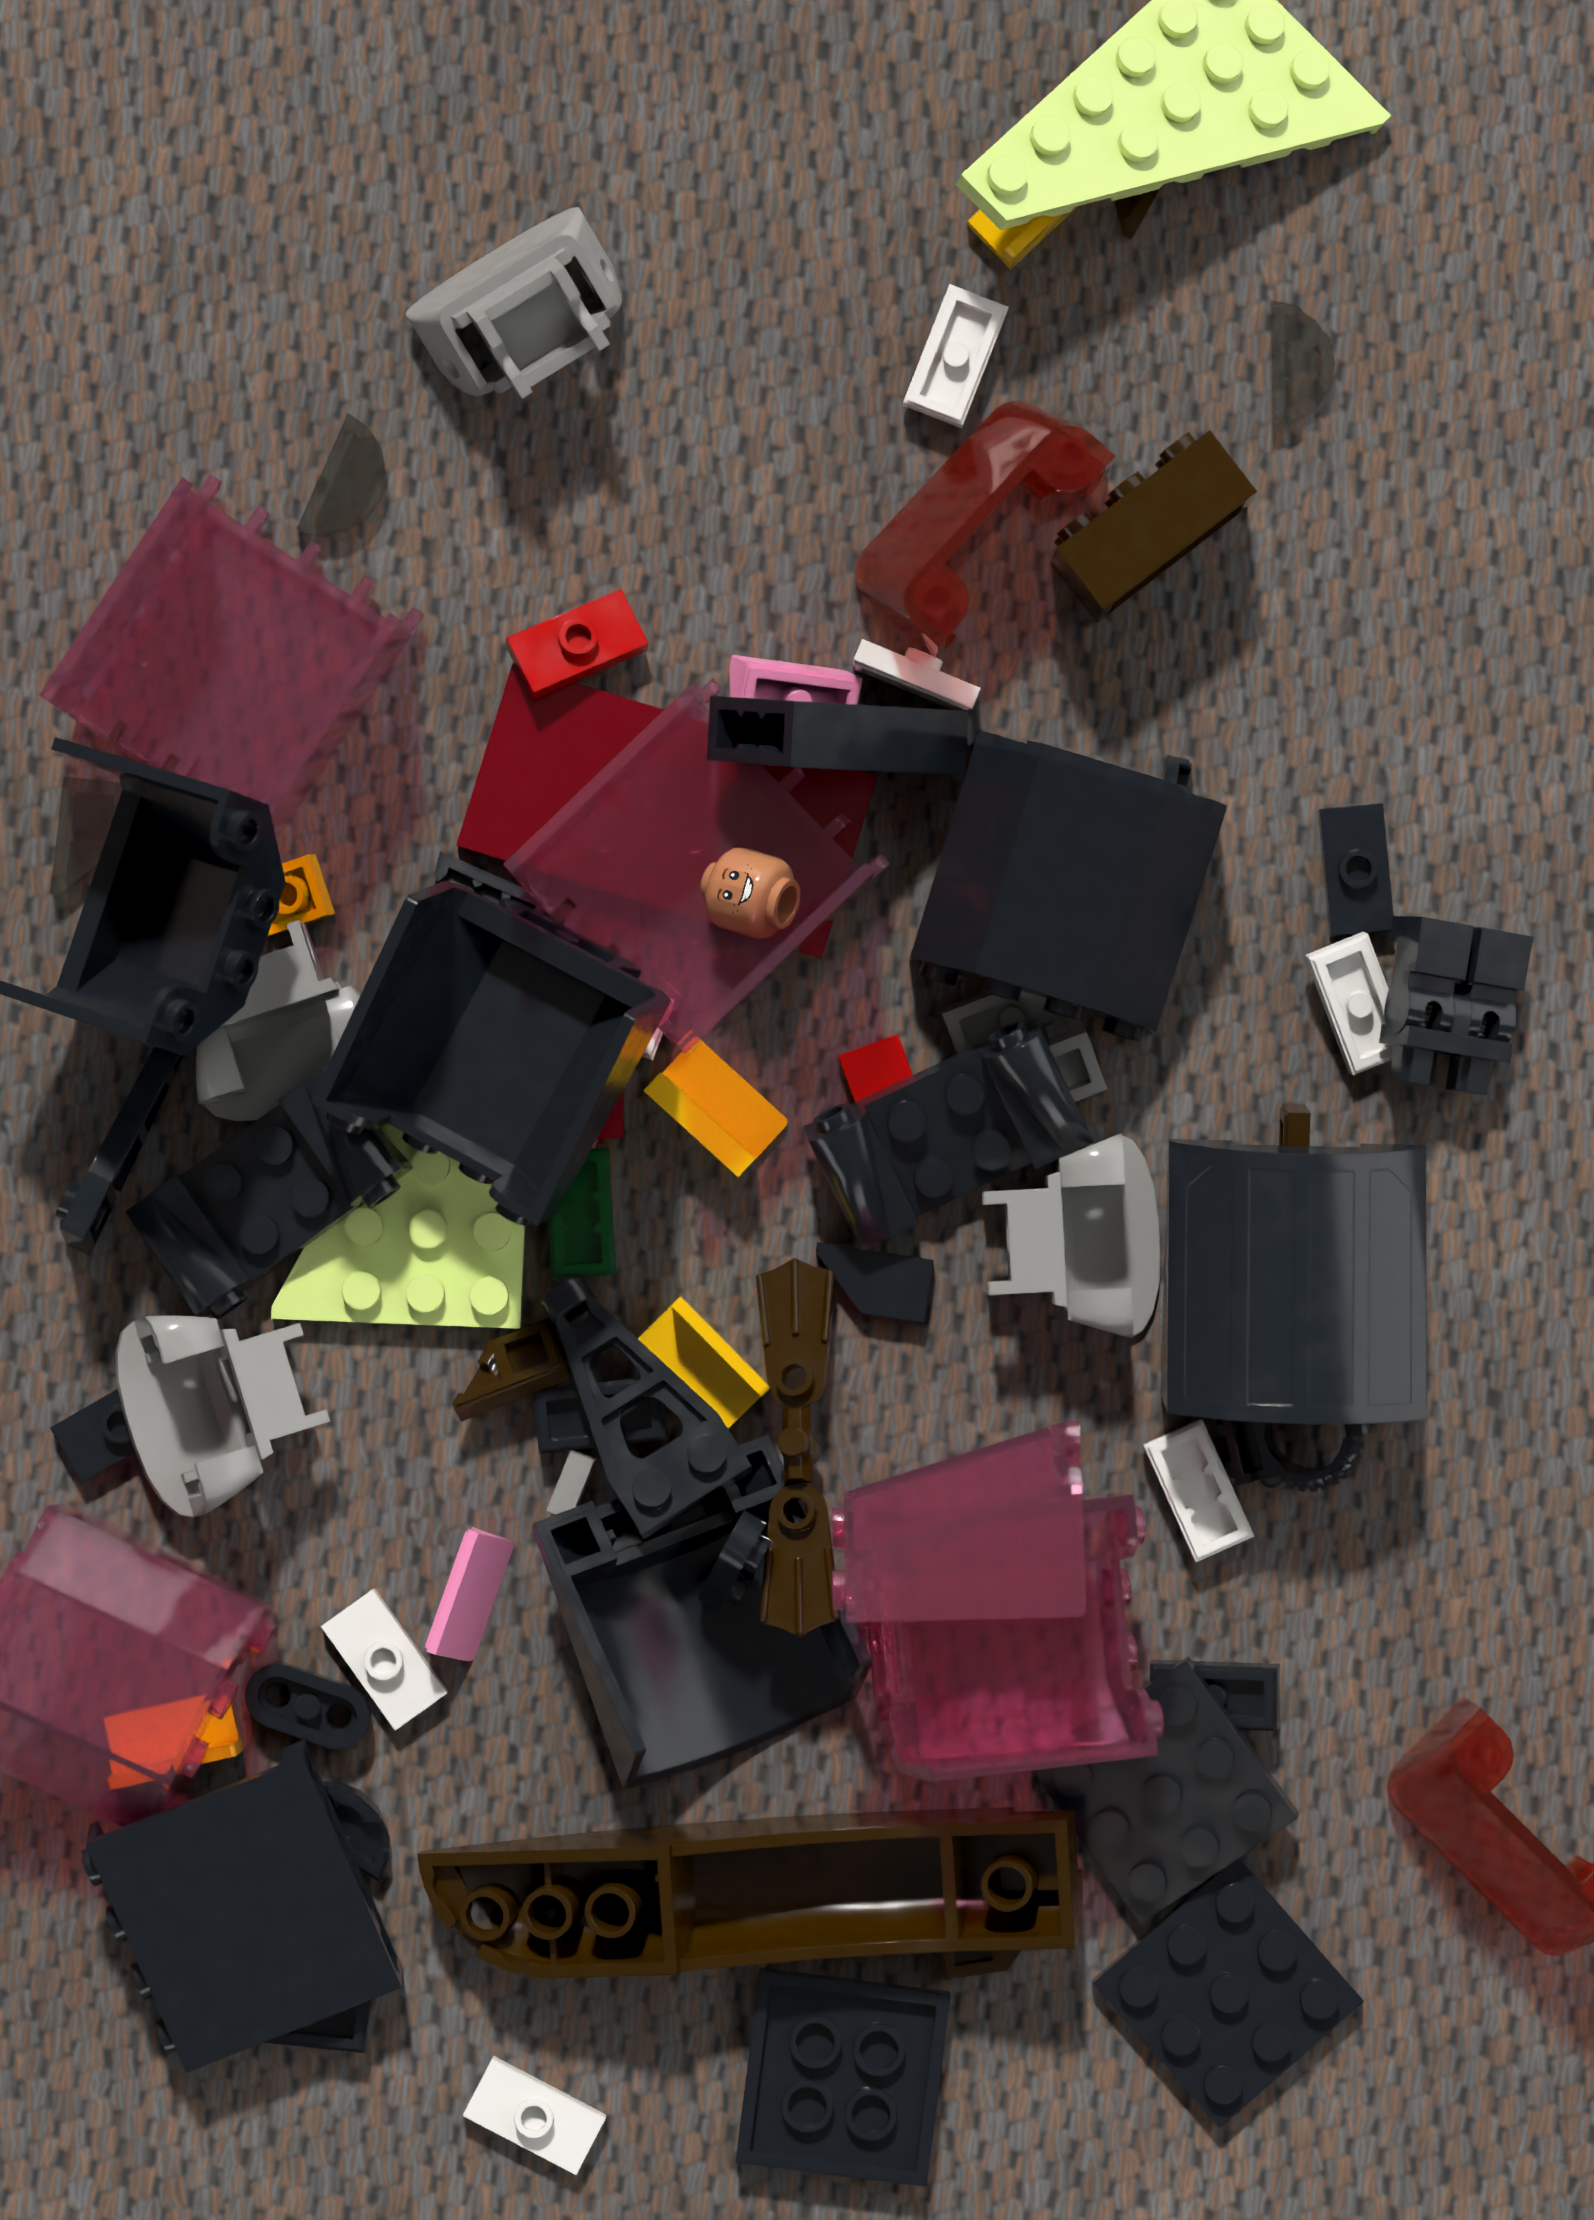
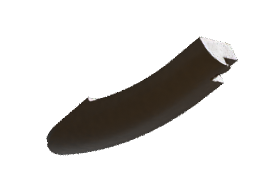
(763, 1891)

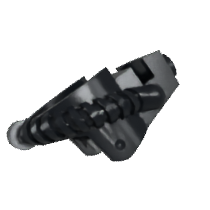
(1256, 1457)

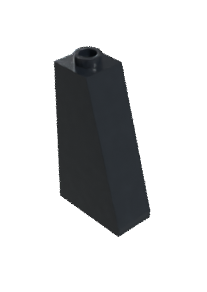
(837, 735)

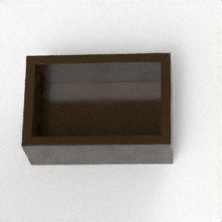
(1151, 523)

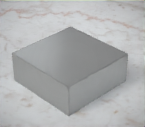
(572, 1482)

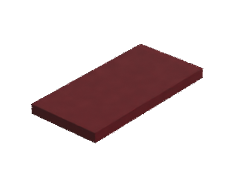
(559, 742)

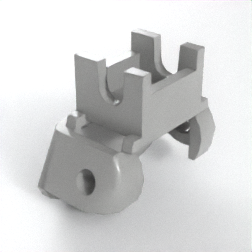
(522, 308)
(277, 1037)
(1087, 1237)
(205, 1406)

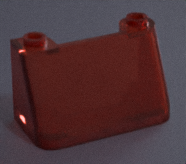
(905, 563)
(1448, 1798)

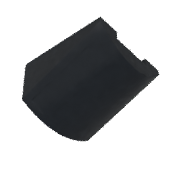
(1295, 1283)
(670, 1672)

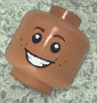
(750, 893)

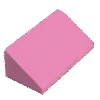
(791, 681)
(469, 1595)

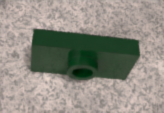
(584, 1225)

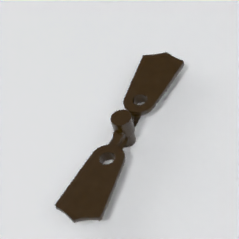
(796, 1333)

